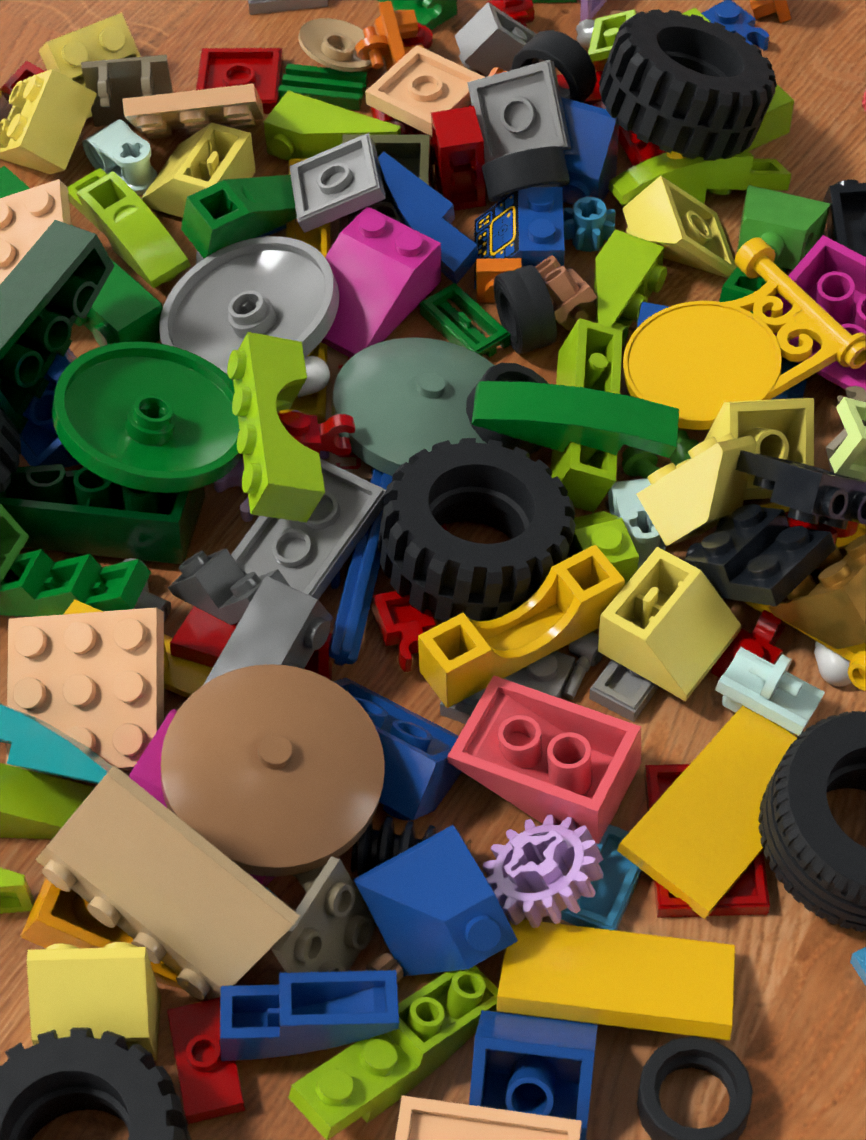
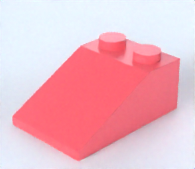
(549, 755)

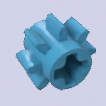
(588, 224)

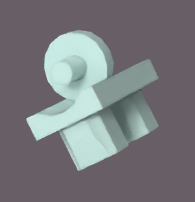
(769, 691)

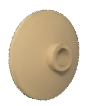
(333, 44)

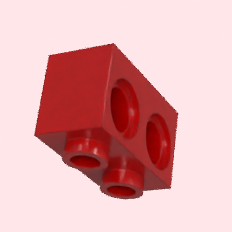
(459, 157)

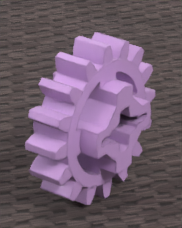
(544, 870)

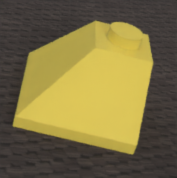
(681, 225)

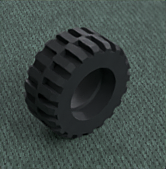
(687, 84)
(479, 486)
(87, 1075)

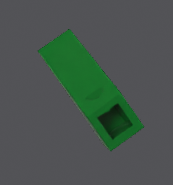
(237, 211)

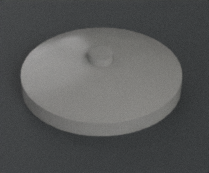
(253, 287)

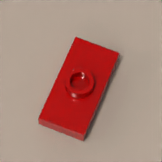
(207, 1084)

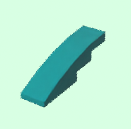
(48, 750)

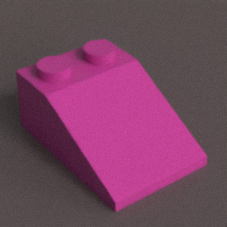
(380, 278)

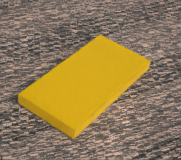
(707, 821)
(619, 979)

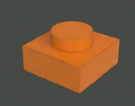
(487, 270)

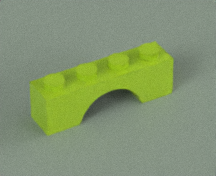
(278, 471)

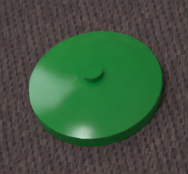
(148, 416)

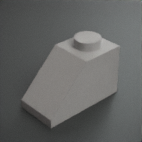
(491, 40)

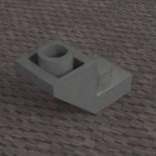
(218, 585)

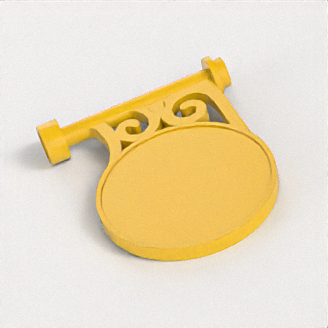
(722, 352)

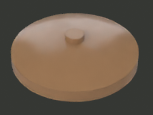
(273, 768)

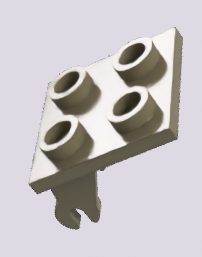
(124, 79)
(330, 926)

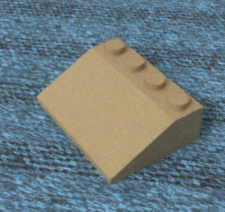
(165, 886)

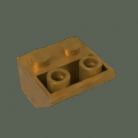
(831, 599)

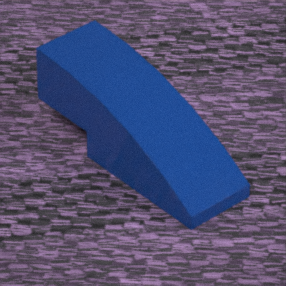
(429, 214)
(306, 1013)

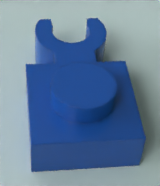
(738, 20)

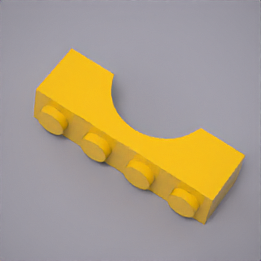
(466, 653)

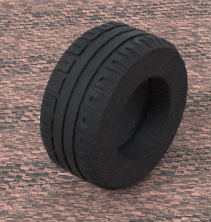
(797, 828)

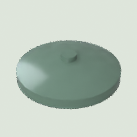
(406, 398)

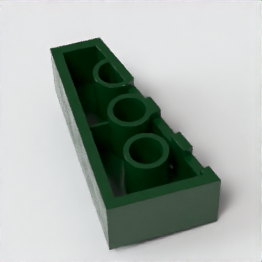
(39, 307)
(98, 517)

